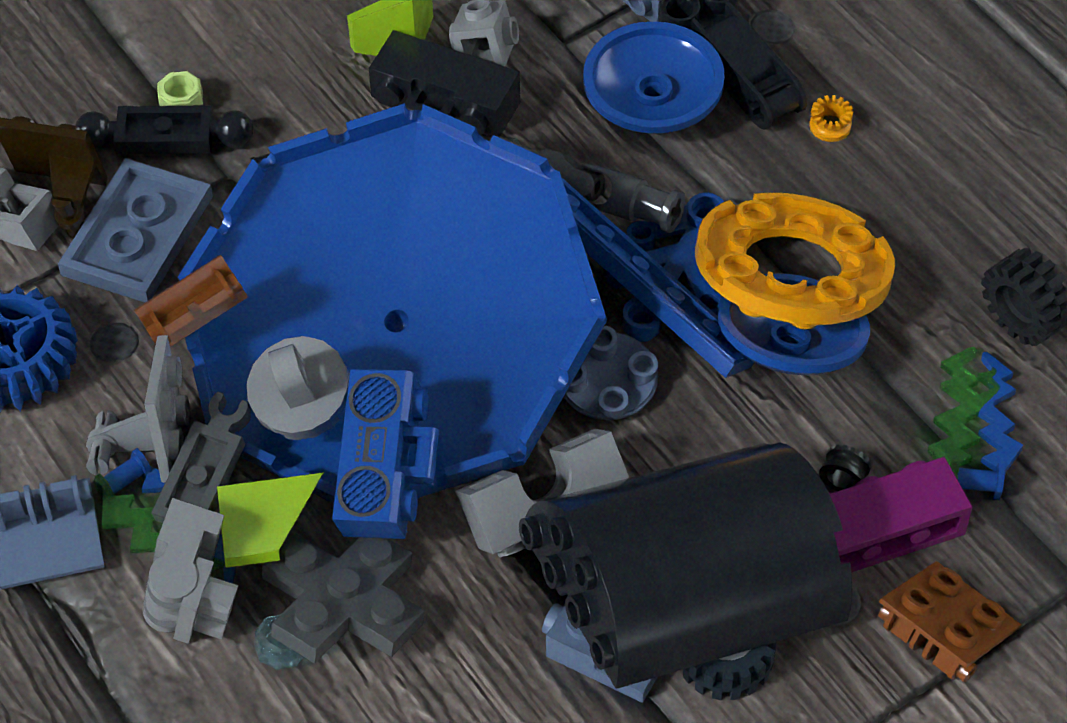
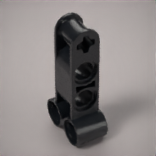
(751, 68)

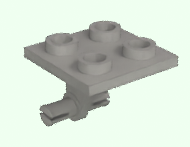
(150, 431)

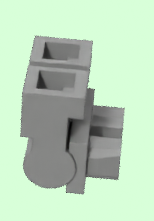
(180, 583)

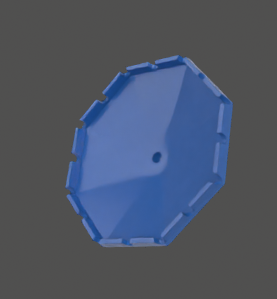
(412, 256)

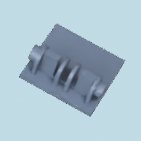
(48, 532)

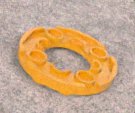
(731, 229)

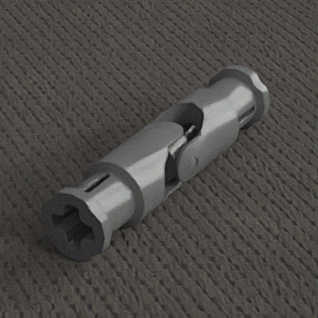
(629, 197)

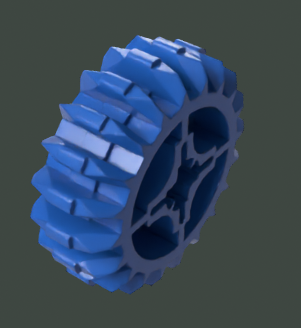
(42, 346)

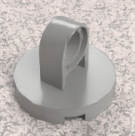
(298, 387)

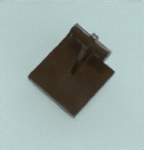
(59, 153)

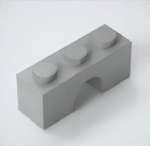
(499, 501)

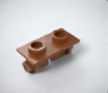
(192, 302)

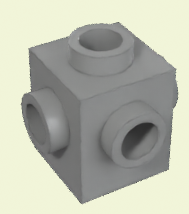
(484, 30)

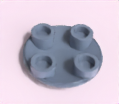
(614, 378)

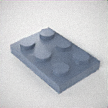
(135, 230)

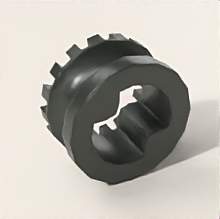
(844, 467)

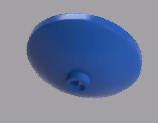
(653, 77)
(789, 348)

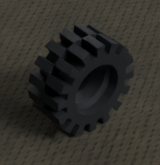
(1027, 296)

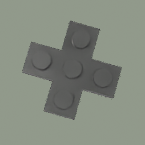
(342, 596)

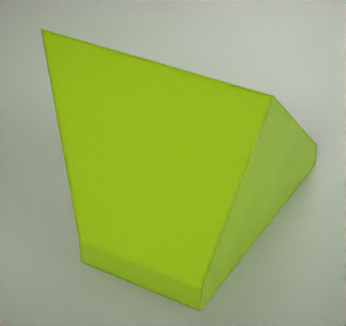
(373, 24)
(261, 516)

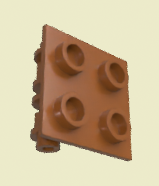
(949, 615)

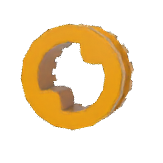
(831, 107)

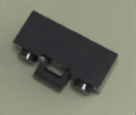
(445, 80)

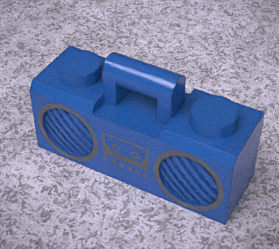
(373, 466)

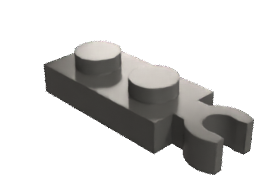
(205, 459)

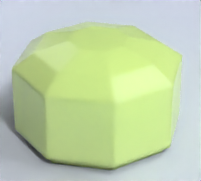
(180, 90)

